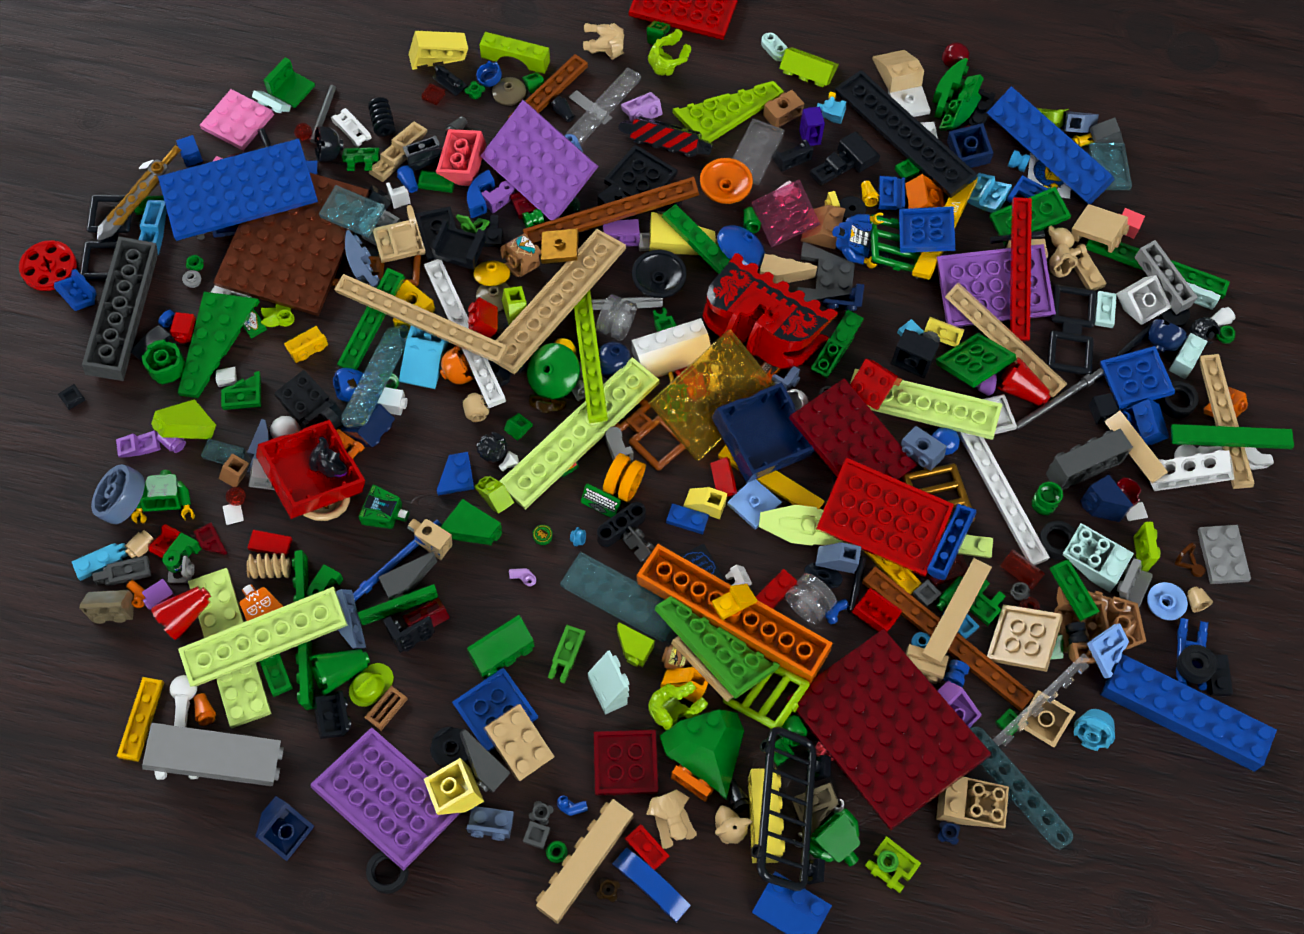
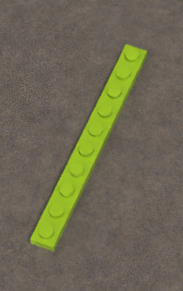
(590, 360)

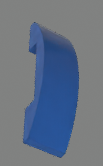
(652, 884)

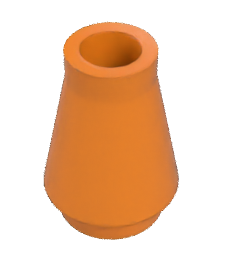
(203, 710)

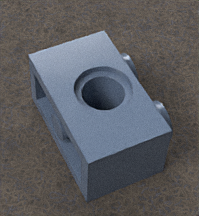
(923, 448)

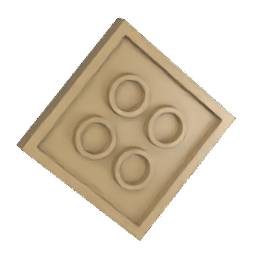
(1025, 637)

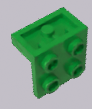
(287, 84)

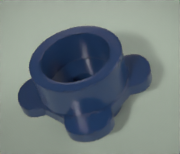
(953, 828)

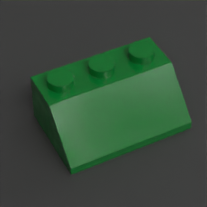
(501, 647)

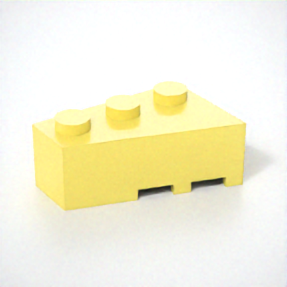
(436, 47)

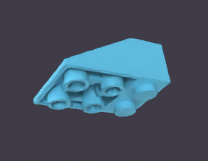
(422, 358)

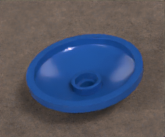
(739, 240)

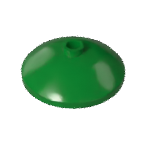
(563, 371)

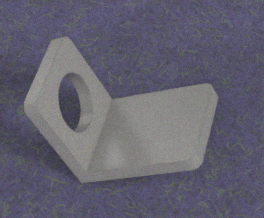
(187, 572)

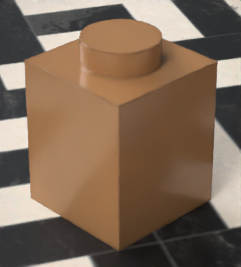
(233, 470)

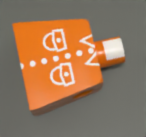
(258, 602)

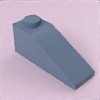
(353, 632)

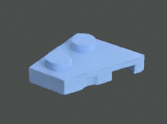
(1108, 648)

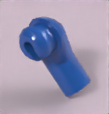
(831, 616)
(569, 807)

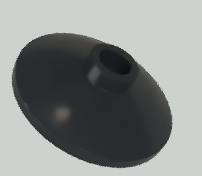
(830, 577)

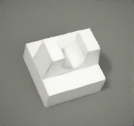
(739, 574)

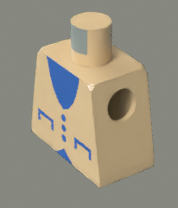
(431, 537)

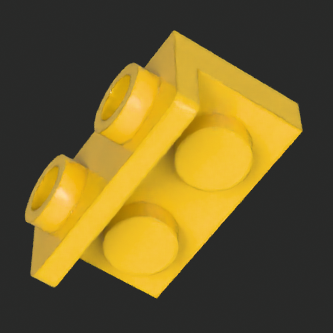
(306, 344)

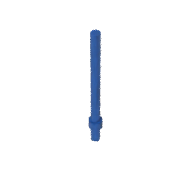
(366, 586)

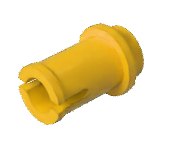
(1083, 140)

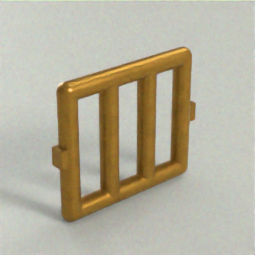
(957, 483)

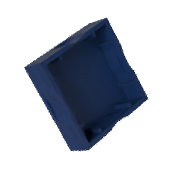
(761, 432)

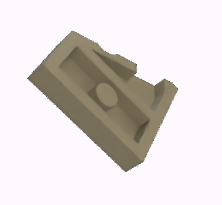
(823, 804)

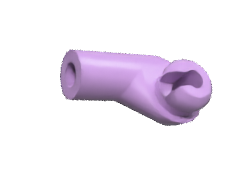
(524, 574)

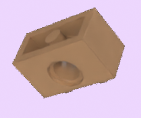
(783, 109)

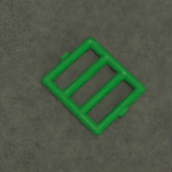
(876, 246)

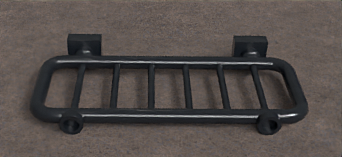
(817, 769)

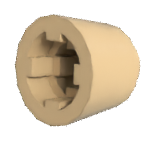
(1198, 599)

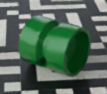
(1047, 498)

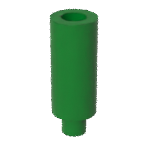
(946, 597)

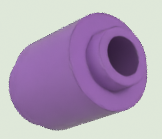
(172, 444)

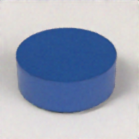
(166, 319)

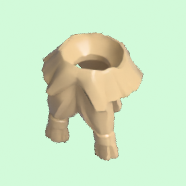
(609, 42)
(671, 816)

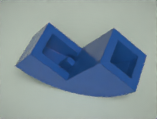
(475, 199)

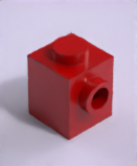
(183, 327)

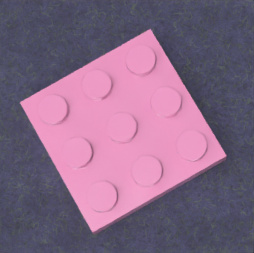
(236, 119)

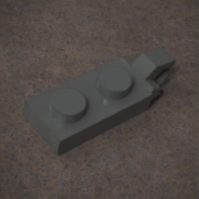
(123, 571)

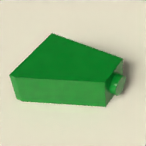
(472, 525)

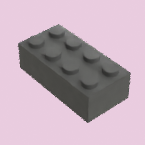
(1089, 459)

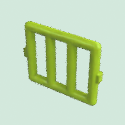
(791, 706)

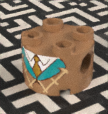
(521, 255)

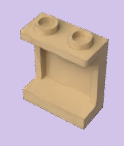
(1101, 226)

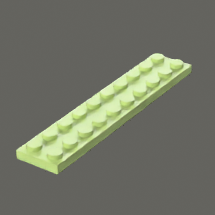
(576, 436)

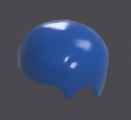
(489, 74)
(949, 438)

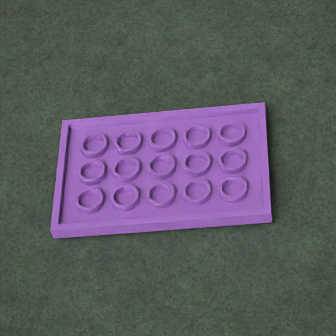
(539, 161)
(989, 281)
(383, 798)

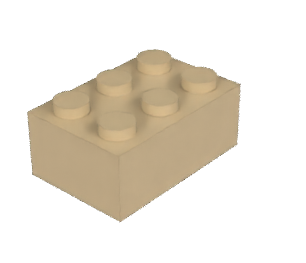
(518, 742)

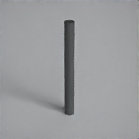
(325, 107)

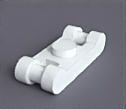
(351, 127)

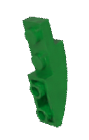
(949, 85)
(964, 106)
(837, 344)

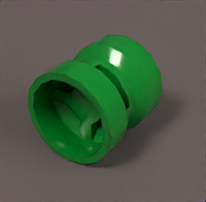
(533, 218)

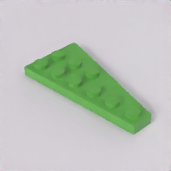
(718, 650)

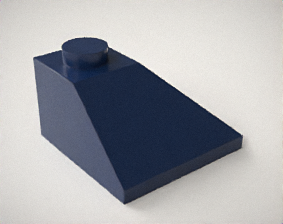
(282, 828)

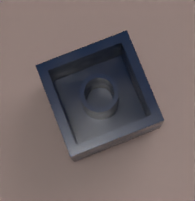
(971, 145)

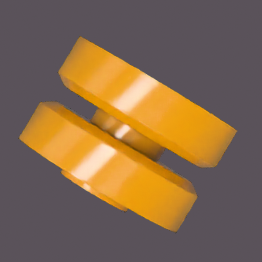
(624, 477)

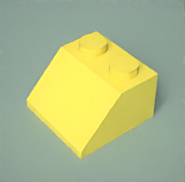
(453, 789)

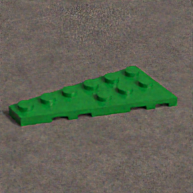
(214, 334)

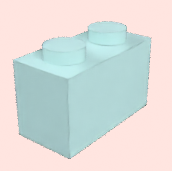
(1188, 356)

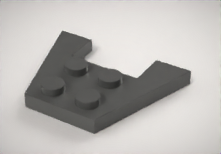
(833, 275)

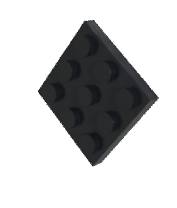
(640, 172)

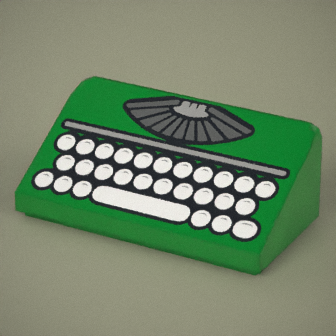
(600, 501)

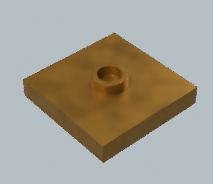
(559, 246)

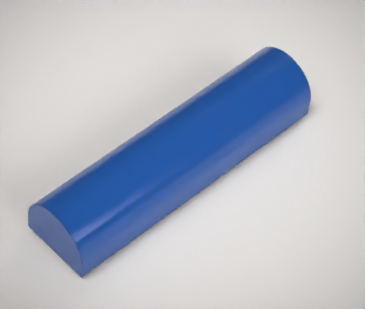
(951, 542)

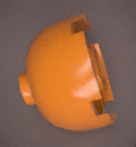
(455, 367)

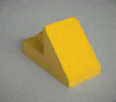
(734, 601)

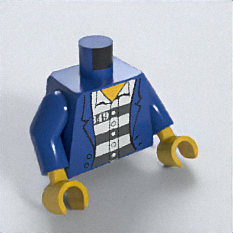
(855, 236)

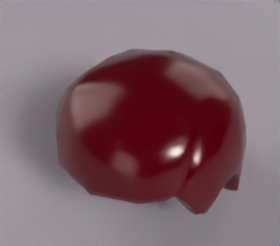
(954, 53)
(1130, 489)

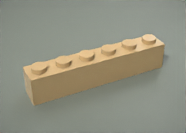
(584, 861)

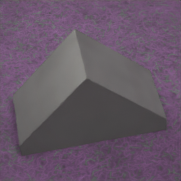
(1106, 132)

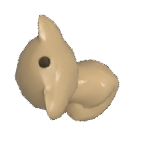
(1061, 261)
(730, 826)

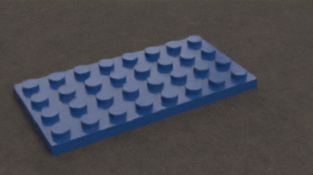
(237, 189)

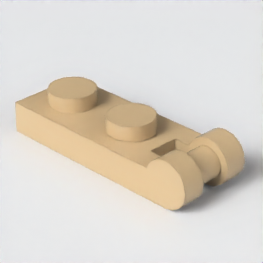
(1086, 269)

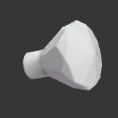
(510, 460)

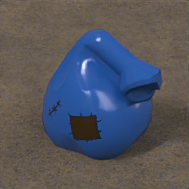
(345, 383)

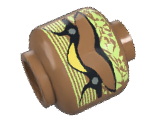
(673, 658)

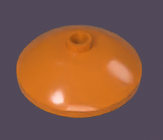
(729, 174)

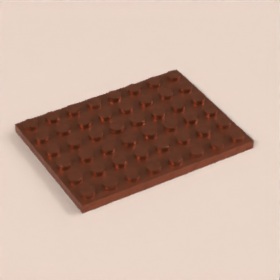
(288, 254)

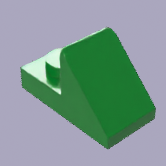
(656, 30)

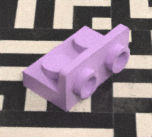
(645, 106)

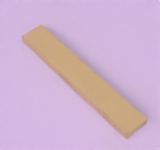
(956, 611)

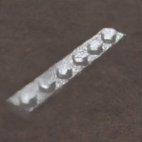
(605, 105)
(1048, 694)

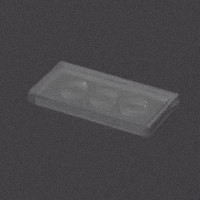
(758, 147)

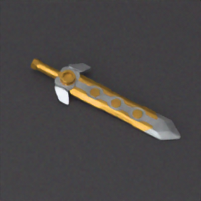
(136, 195)

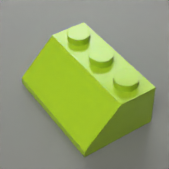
(808, 66)

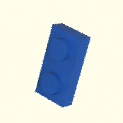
(687, 518)

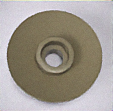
(509, 91)
(485, 293)

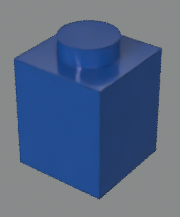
(189, 151)

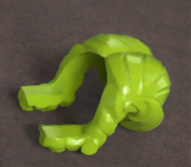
(662, 62)
(668, 710)

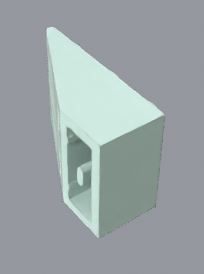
(1097, 557)
(609, 683)

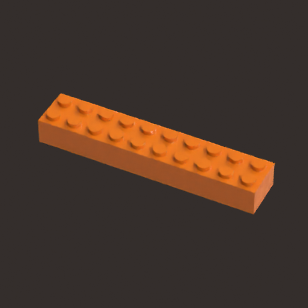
(757, 625)

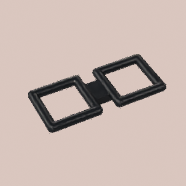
(108, 243)
(1072, 330)

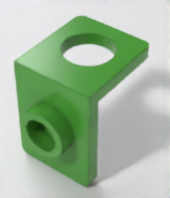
(467, 225)

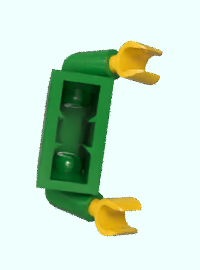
(163, 493)

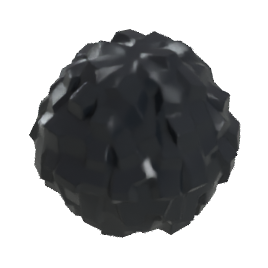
(1205, 329)
(492, 447)

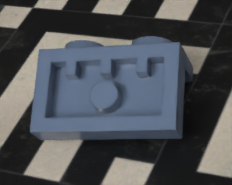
(490, 823)

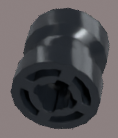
(1076, 632)

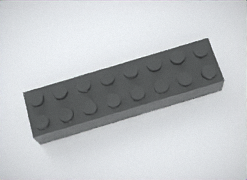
(120, 309)

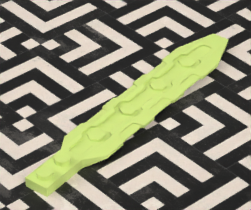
(799, 523)

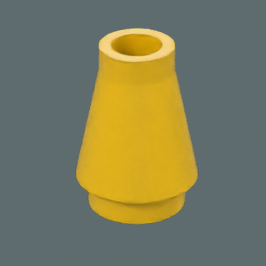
(869, 194)

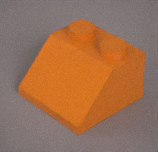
(924, 193)

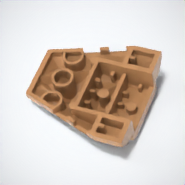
(1112, 611)

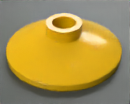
(491, 273)

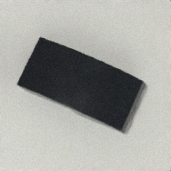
(155, 334)

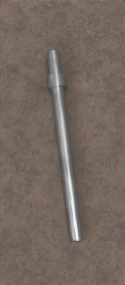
(1086, 381)

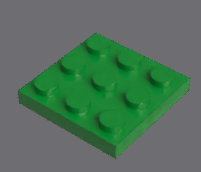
(976, 359)

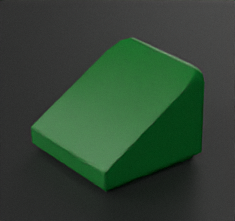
(533, 81)
(517, 426)

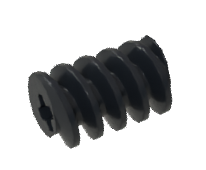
(381, 117)

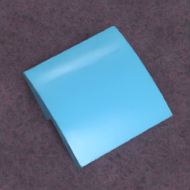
(989, 194)

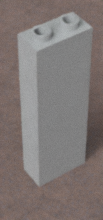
(212, 754)

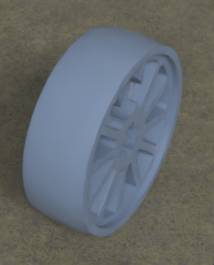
(118, 494)

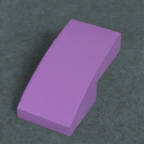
(137, 445)

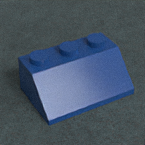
(791, 910)

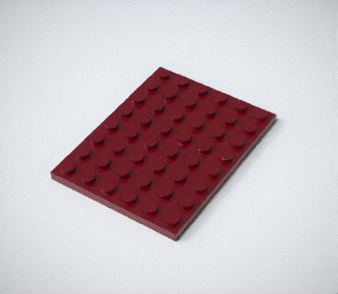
(889, 729)

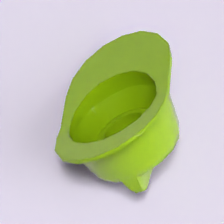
(1054, 116)
(370, 684)

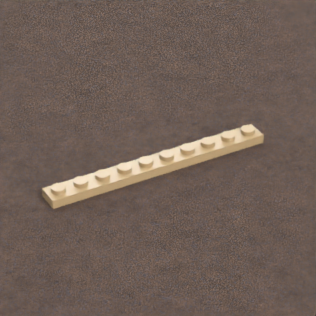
(421, 319)

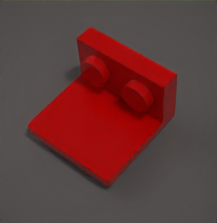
(874, 383)

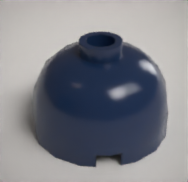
(1166, 337)
(612, 358)

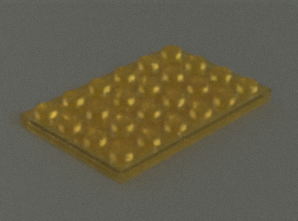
(713, 380)

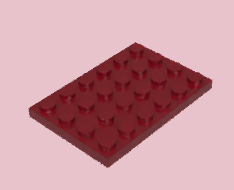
(844, 427)

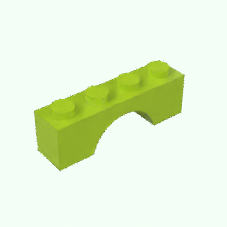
(532, 55)

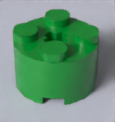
(163, 361)

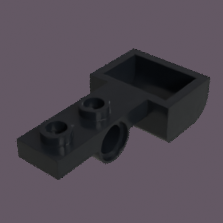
(853, 153)

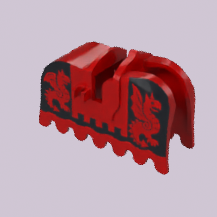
(775, 321)

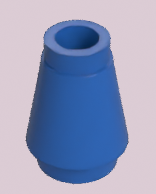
(407, 178)

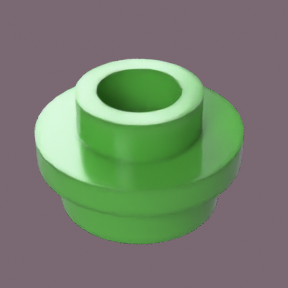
(892, 857)

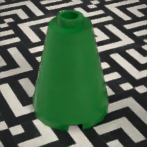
(337, 668)

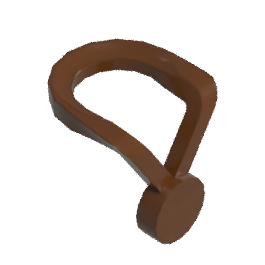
(1196, 569)

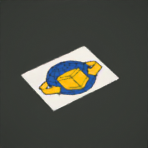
(1044, 177)

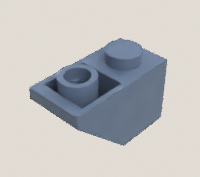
(1079, 121)
(839, 557)

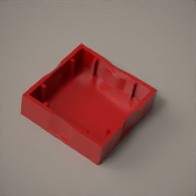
(288, 470)

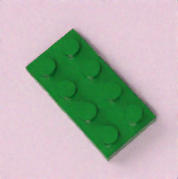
(1047, 211)

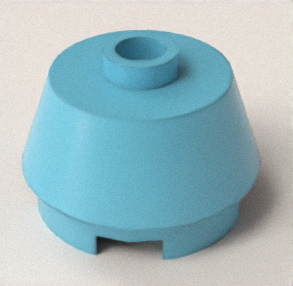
(1095, 729)

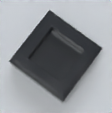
(71, 397)

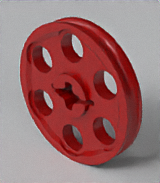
(39, 264)

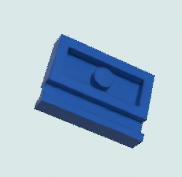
(891, 193)

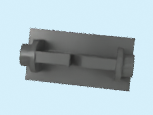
(635, 538)

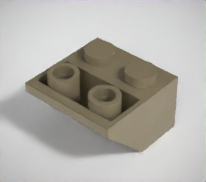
(108, 606)

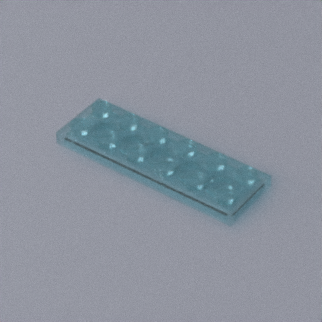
(616, 595)

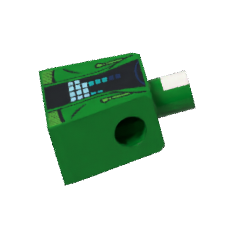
(382, 509)

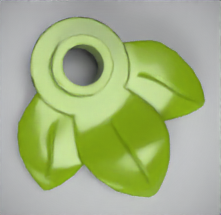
(277, 316)

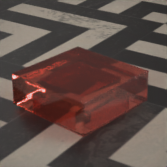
(433, 94)

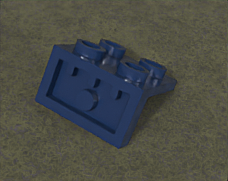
(856, 296)

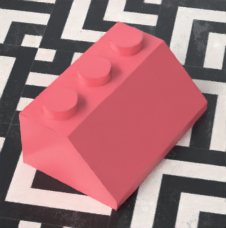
(461, 156)

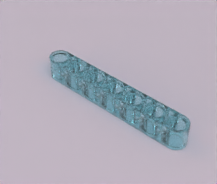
(375, 377)
(1028, 792)

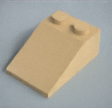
(899, 70)

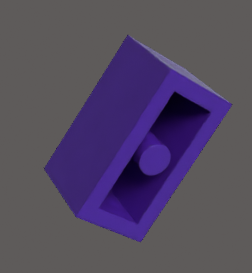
(812, 125)

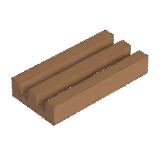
(393, 711)

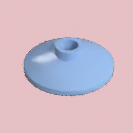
(1172, 595)

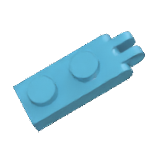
(98, 560)

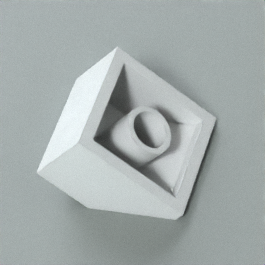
(1144, 299)

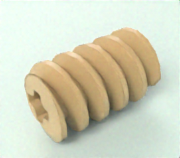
(268, 566)

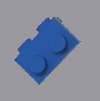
(76, 291)

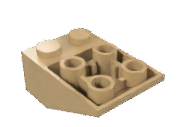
(974, 803)

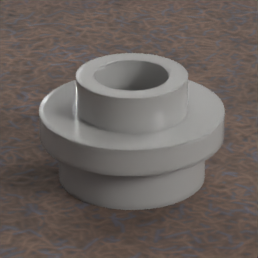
(194, 282)

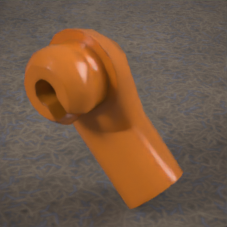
(138, 596)

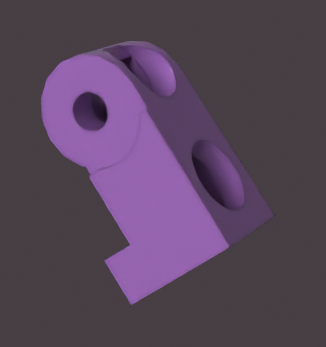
(499, 196)

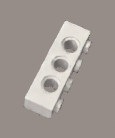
(1200, 475)

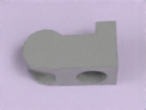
(615, 443)

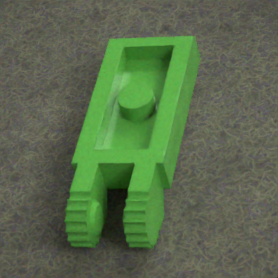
(567, 651)

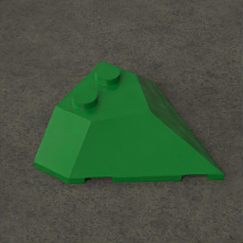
(706, 746)

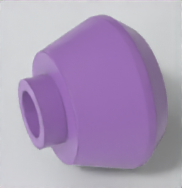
(988, 386)

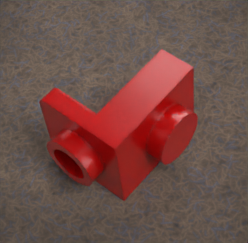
(164, 541)

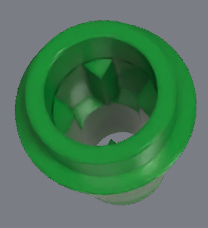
(751, 221)

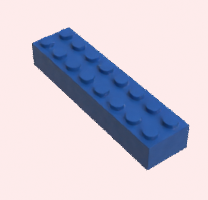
(1050, 146)
(1189, 713)

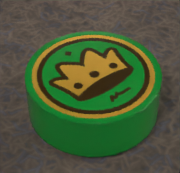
(542, 535)

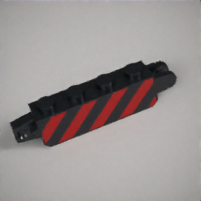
(666, 135)

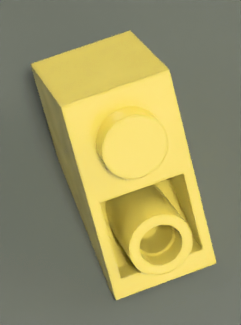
(706, 501)

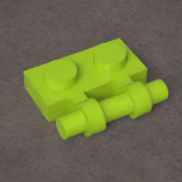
(906, 867)

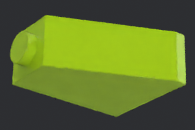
(183, 421)

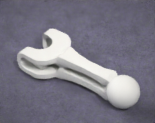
(1255, 458)
(182, 693)

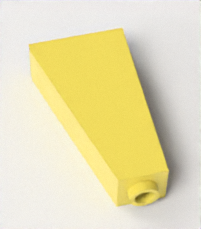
(666, 238)

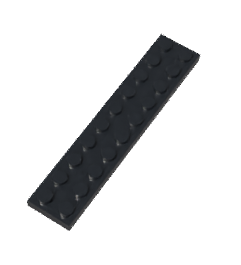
(906, 133)

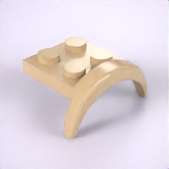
(399, 239)

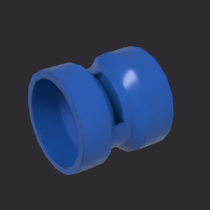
(957, 672)

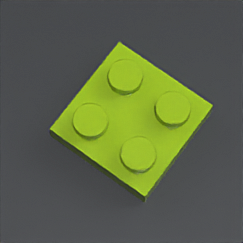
(1146, 546)

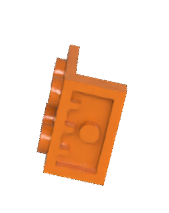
(687, 780)

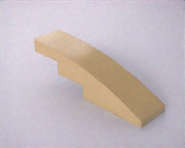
(395, 155)
(1140, 452)

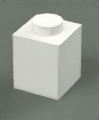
(393, 400)

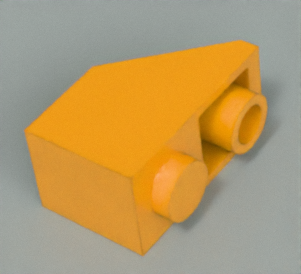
(684, 675)

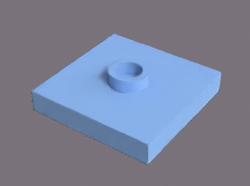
(751, 501)

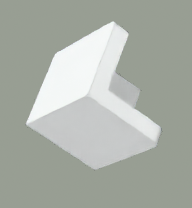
(398, 196)

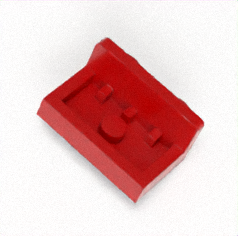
(877, 611)

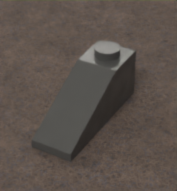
(407, 577)
(484, 766)

